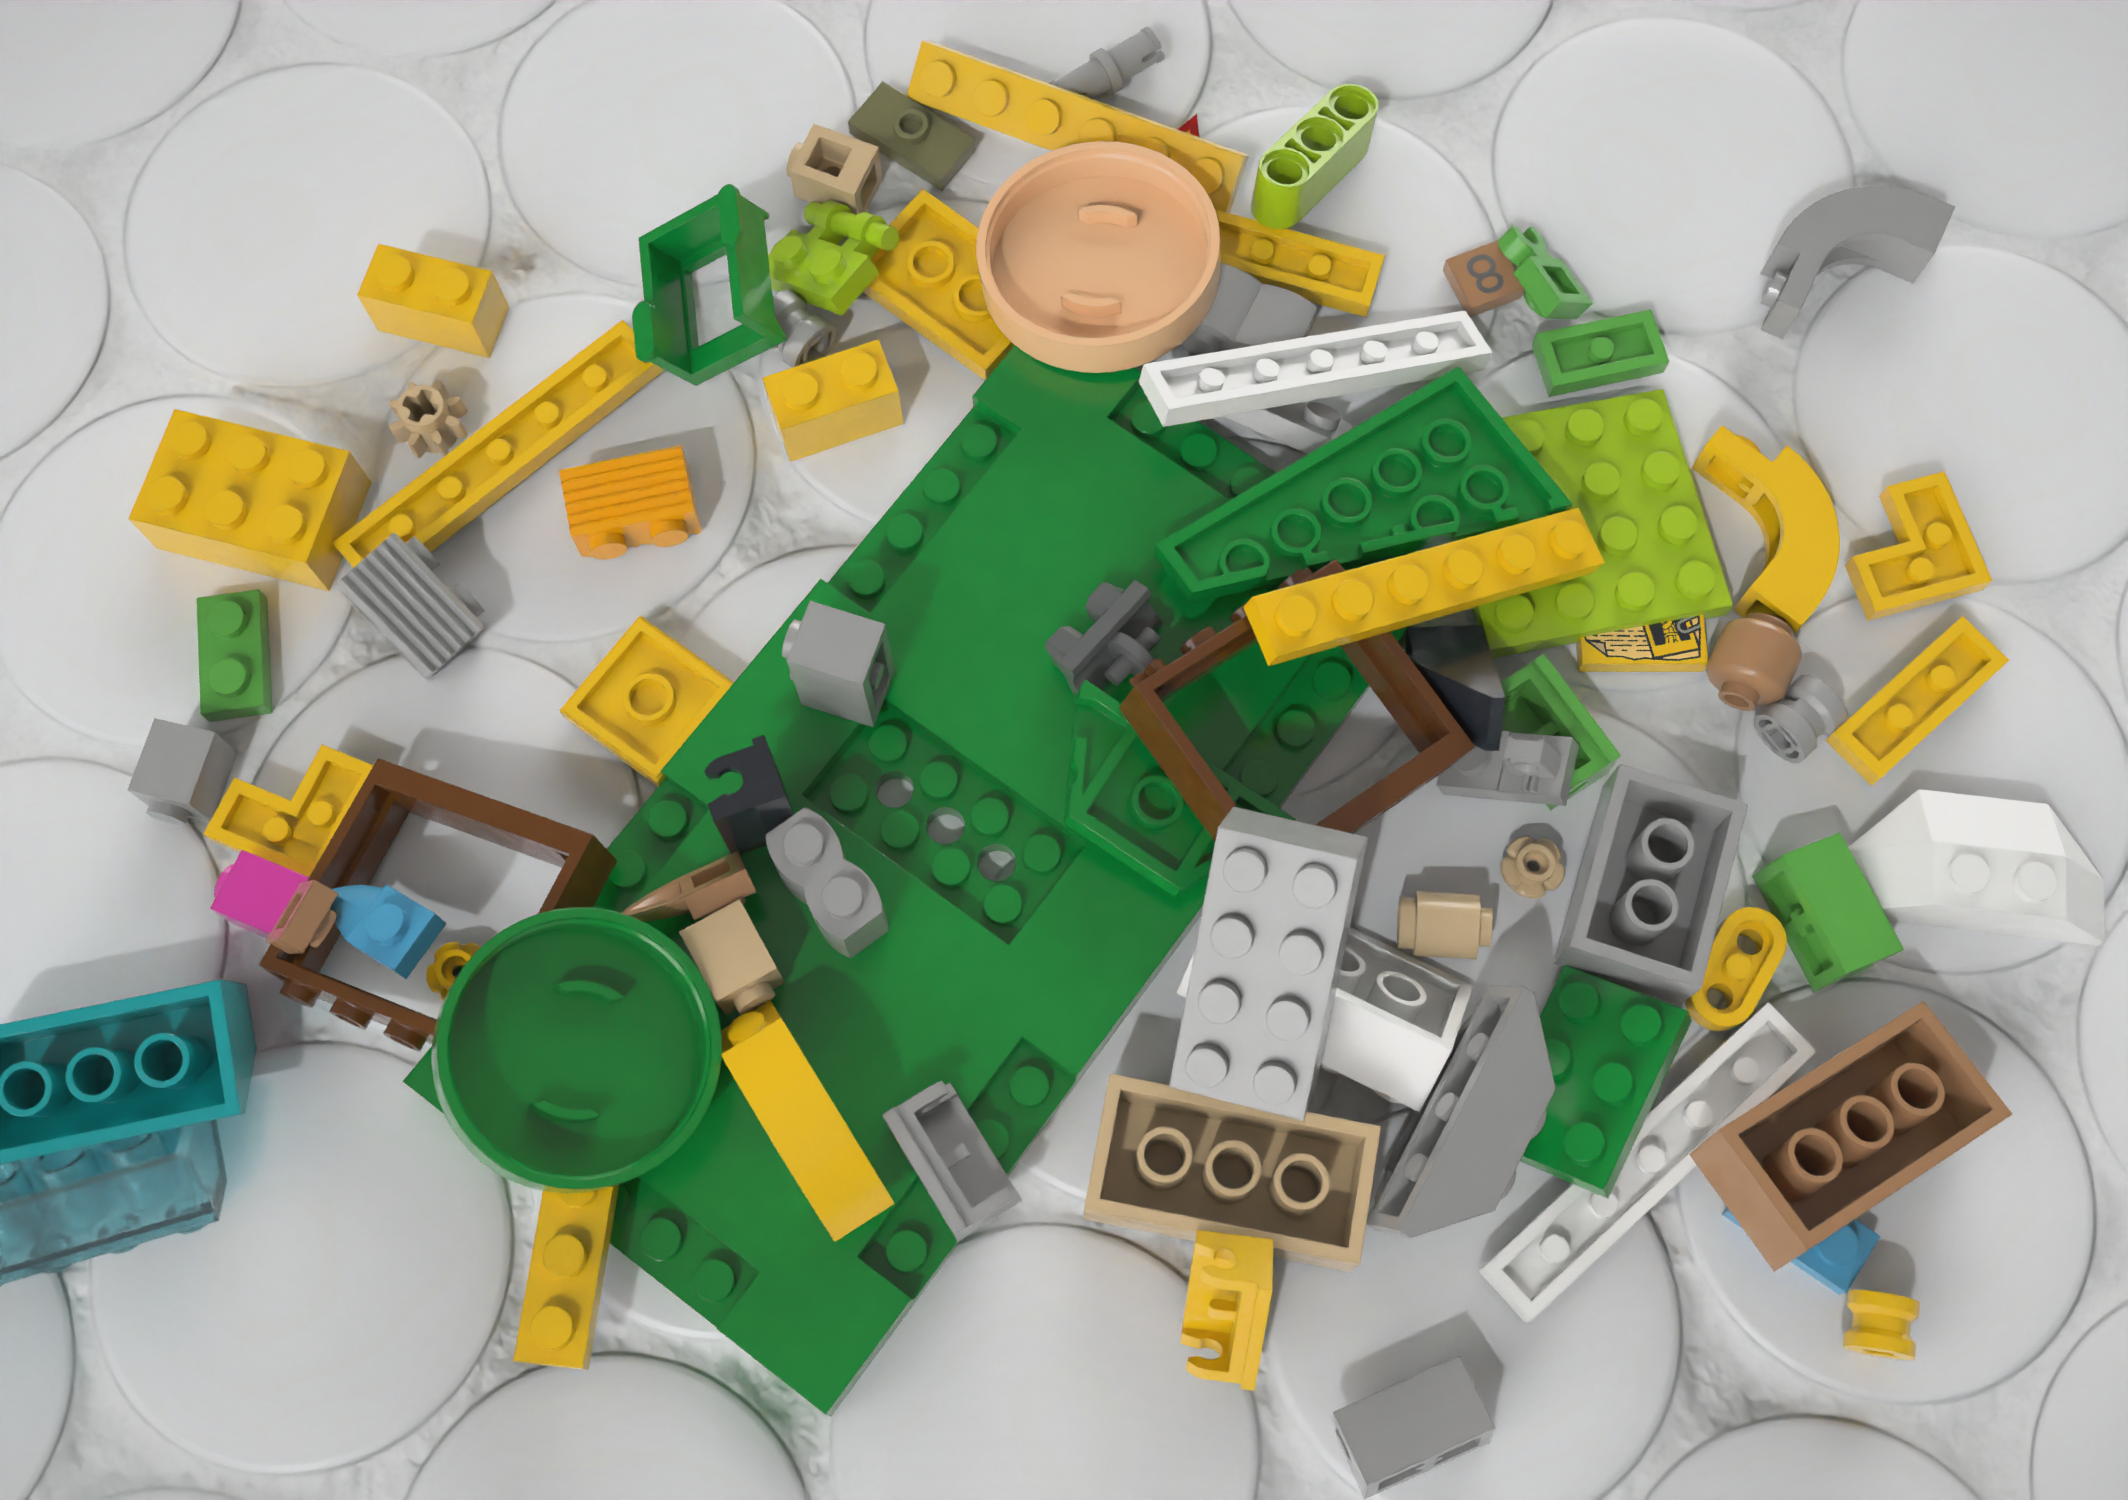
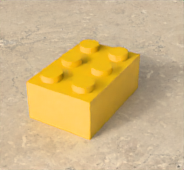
(250, 499)

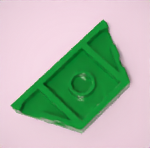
(1129, 803)

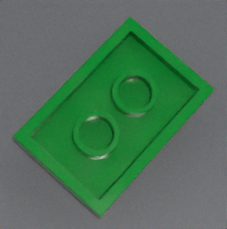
(1607, 1067)

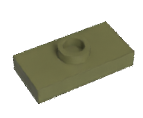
(912, 135)

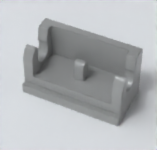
(952, 1159)
(1413, 1427)

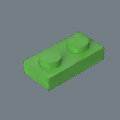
(1600, 353)
(234, 655)

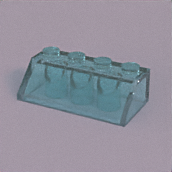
(108, 1198)

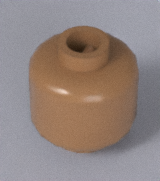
(1754, 661)

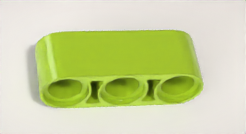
(1313, 156)

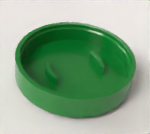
(576, 1050)

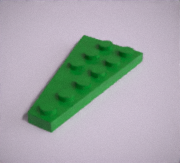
(1389, 487)

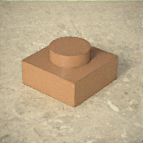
(305, 918)

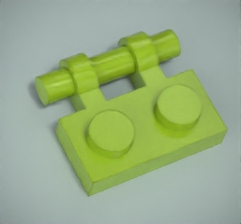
(819, 267)

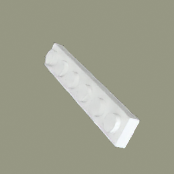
(1312, 367)
(1584, 1225)

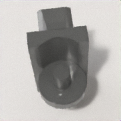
(1114, 643)

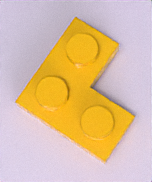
(1933, 556)
(290, 830)

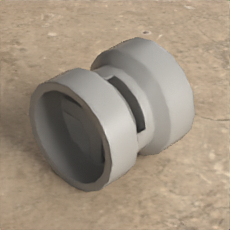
(807, 335)
(1805, 713)

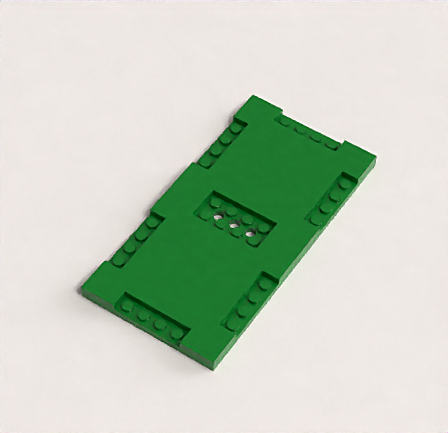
(978, 978)

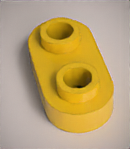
(1737, 974)

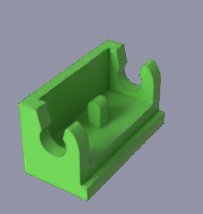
(1544, 704)
(1827, 911)

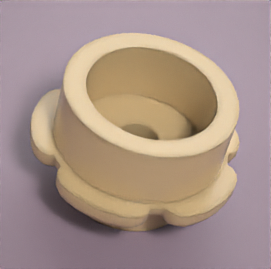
(1529, 883)

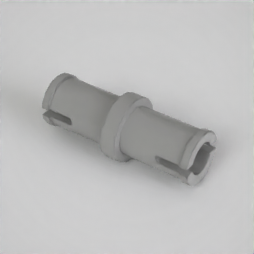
(1111, 68)

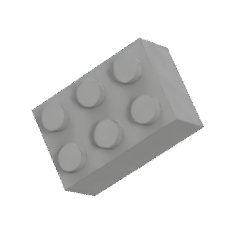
(1651, 884)

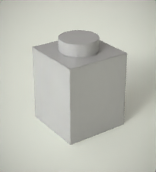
(182, 772)

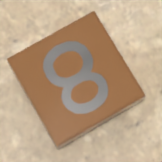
(1482, 279)

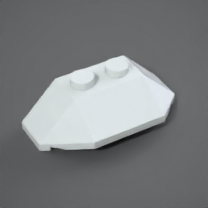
(1982, 868)

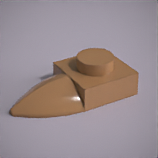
(697, 892)

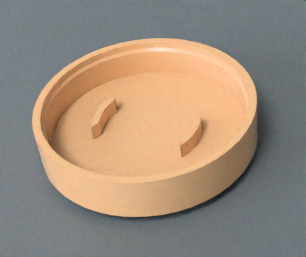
(1099, 256)

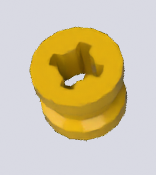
(1881, 1324)

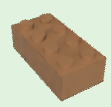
(1848, 1135)

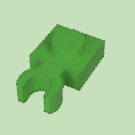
(1546, 280)

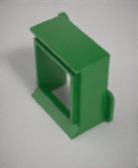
(667, 317)

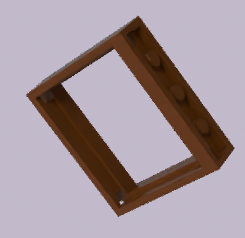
(1378, 660)
(363, 843)

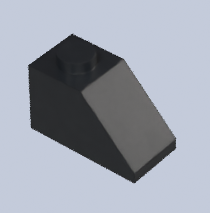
(1463, 676)

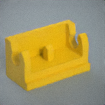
(1228, 1305)

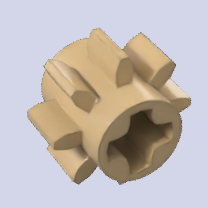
(428, 419)

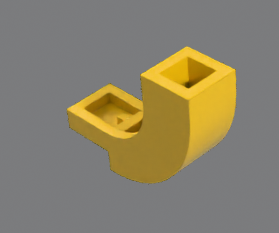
(1794, 520)
(802, 1121)

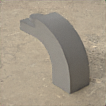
(1861, 226)

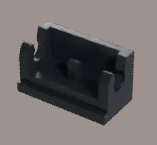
(759, 803)

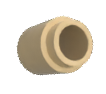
(1443, 924)

